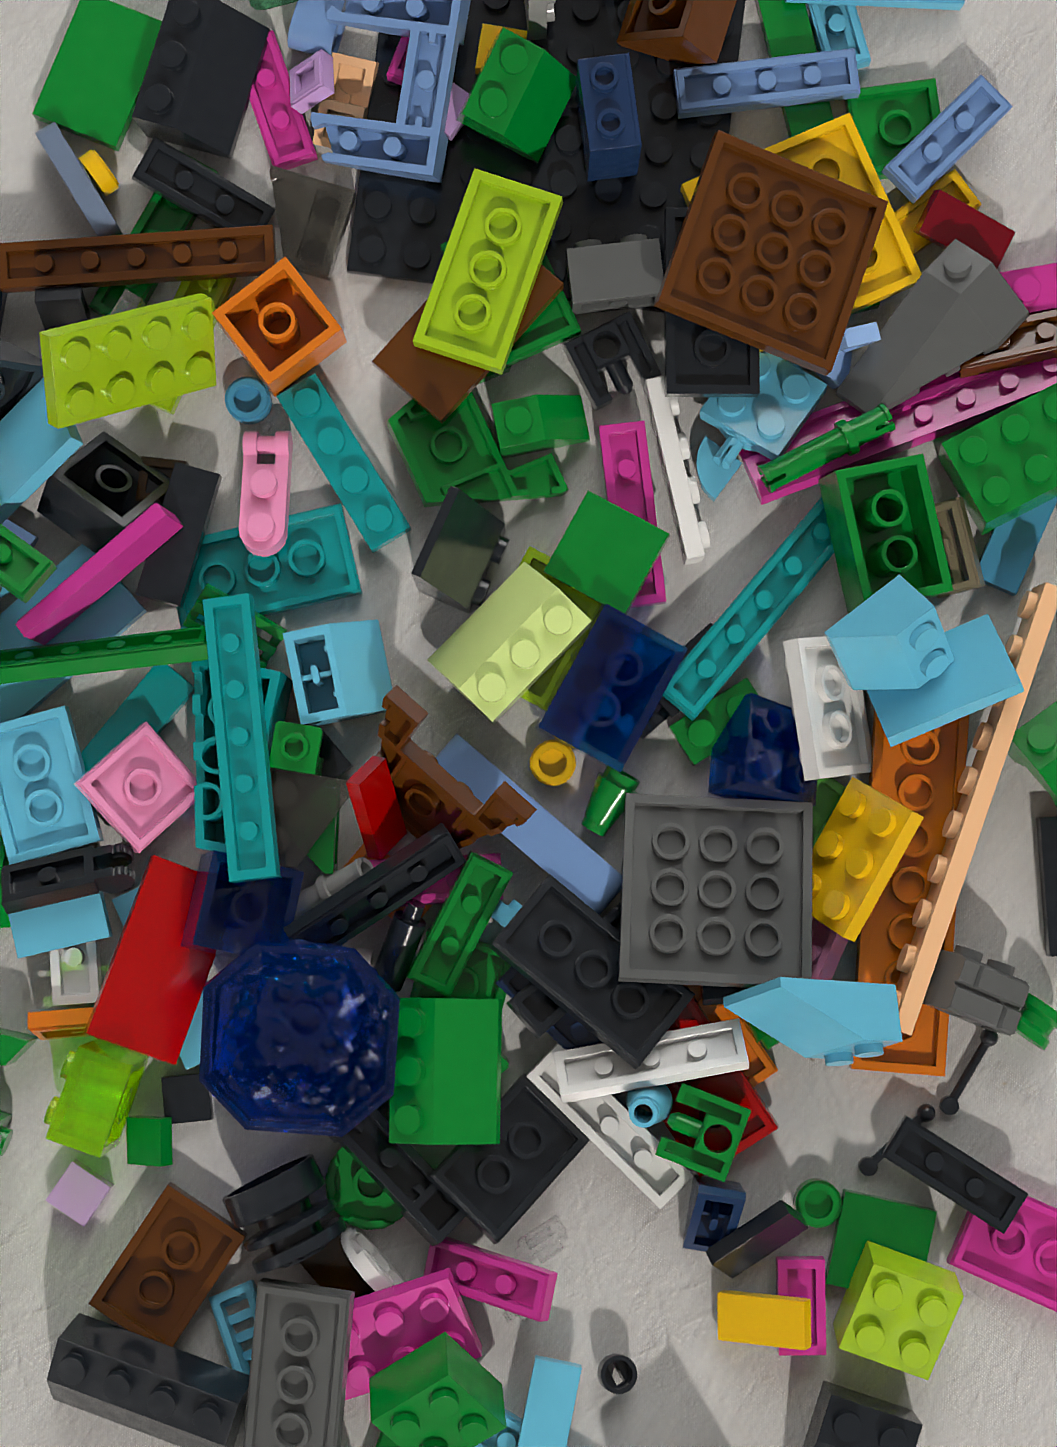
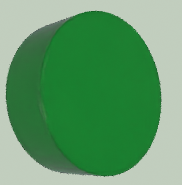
(817, 1202)

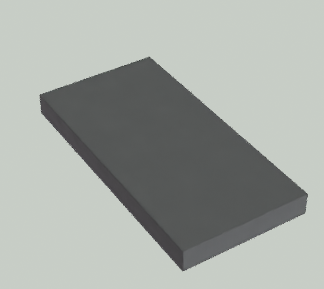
(298, 1365)

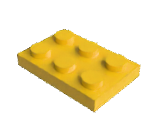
(858, 856)

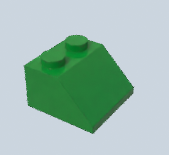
(518, 95)

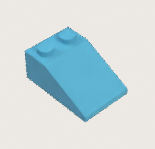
(823, 1016)

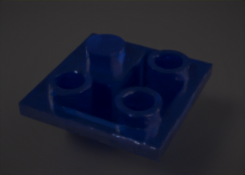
(760, 755)

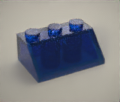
(611, 688)

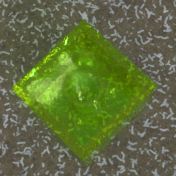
(95, 1097)

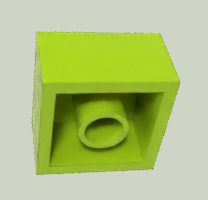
(897, 1310)

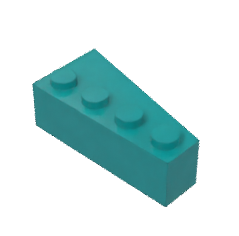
(207, 792)

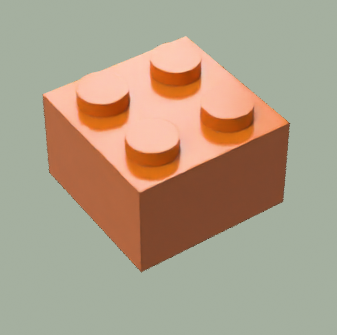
(280, 326)

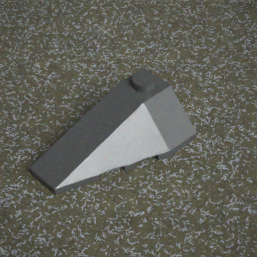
(945, 319)

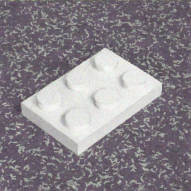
(826, 712)

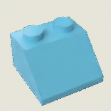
(891, 640)

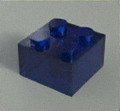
(232, 916)

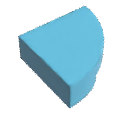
(710, 475)

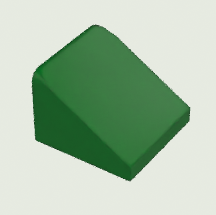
(14, 1045)

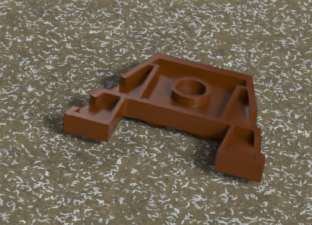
(429, 792)

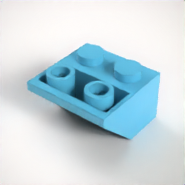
(338, 671)

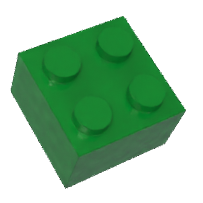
(437, 1398)

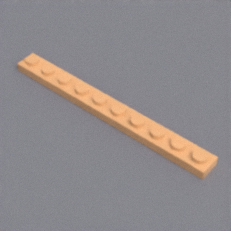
(965, 824)

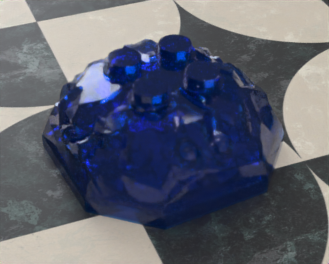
(299, 1038)

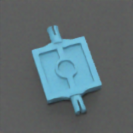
(767, 421)

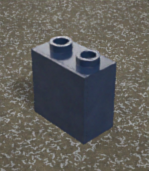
(608, 116)

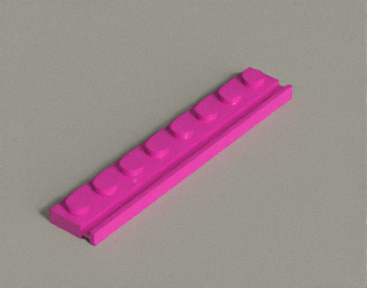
(935, 411)

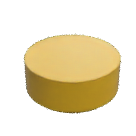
(99, 172)
(552, 763)

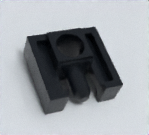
(589, 365)

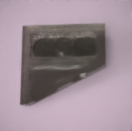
(311, 220)
(303, 811)

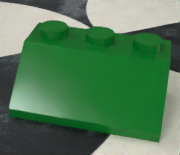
(447, 1072)

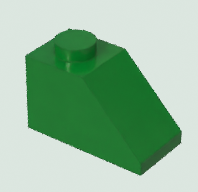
(539, 423)

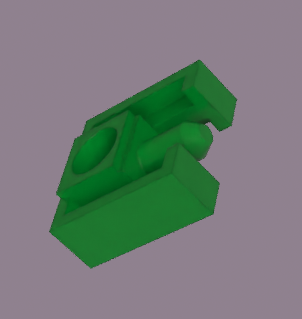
(700, 1157)

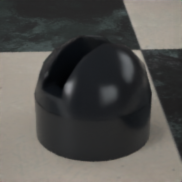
(625, 1369)

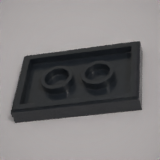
(503, 1180)

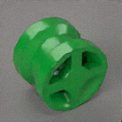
(1037, 1021)

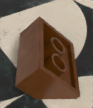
(677, 29)

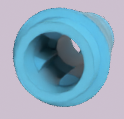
(657, 1098)

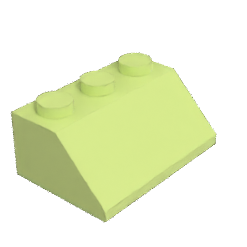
(510, 642)

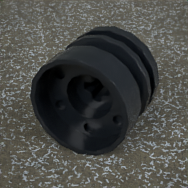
(285, 1214)

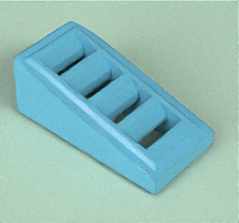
(231, 1340)

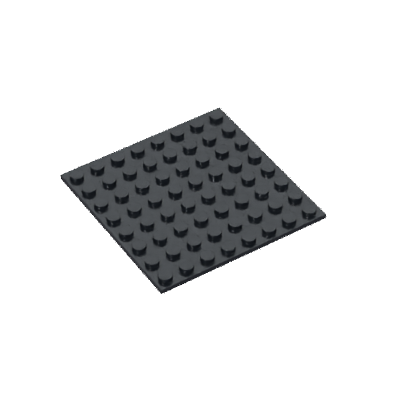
(407, 219)

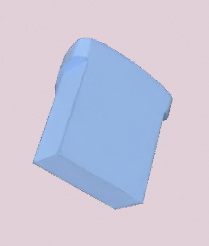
(853, 339)

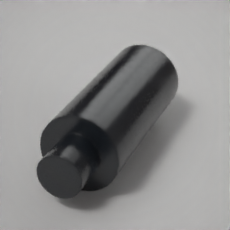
(401, 944)

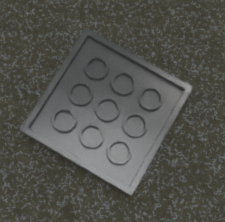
(715, 890)

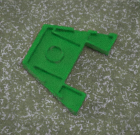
(466, 457)

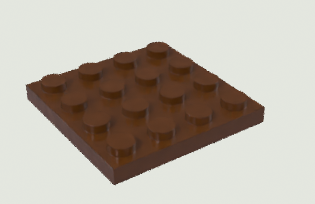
(771, 253)

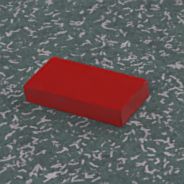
(376, 807)

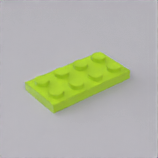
(488, 271)
(128, 359)

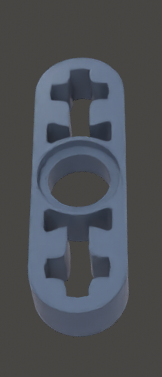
(77, 181)

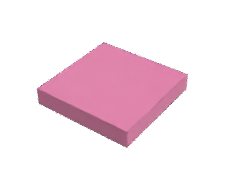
(139, 787)

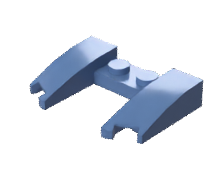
(417, 141)

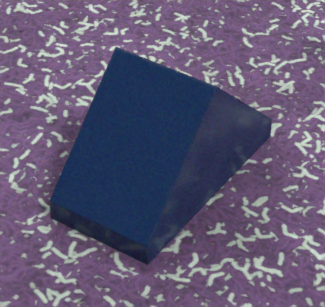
(712, 1212)

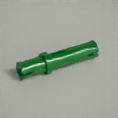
(841, 440)

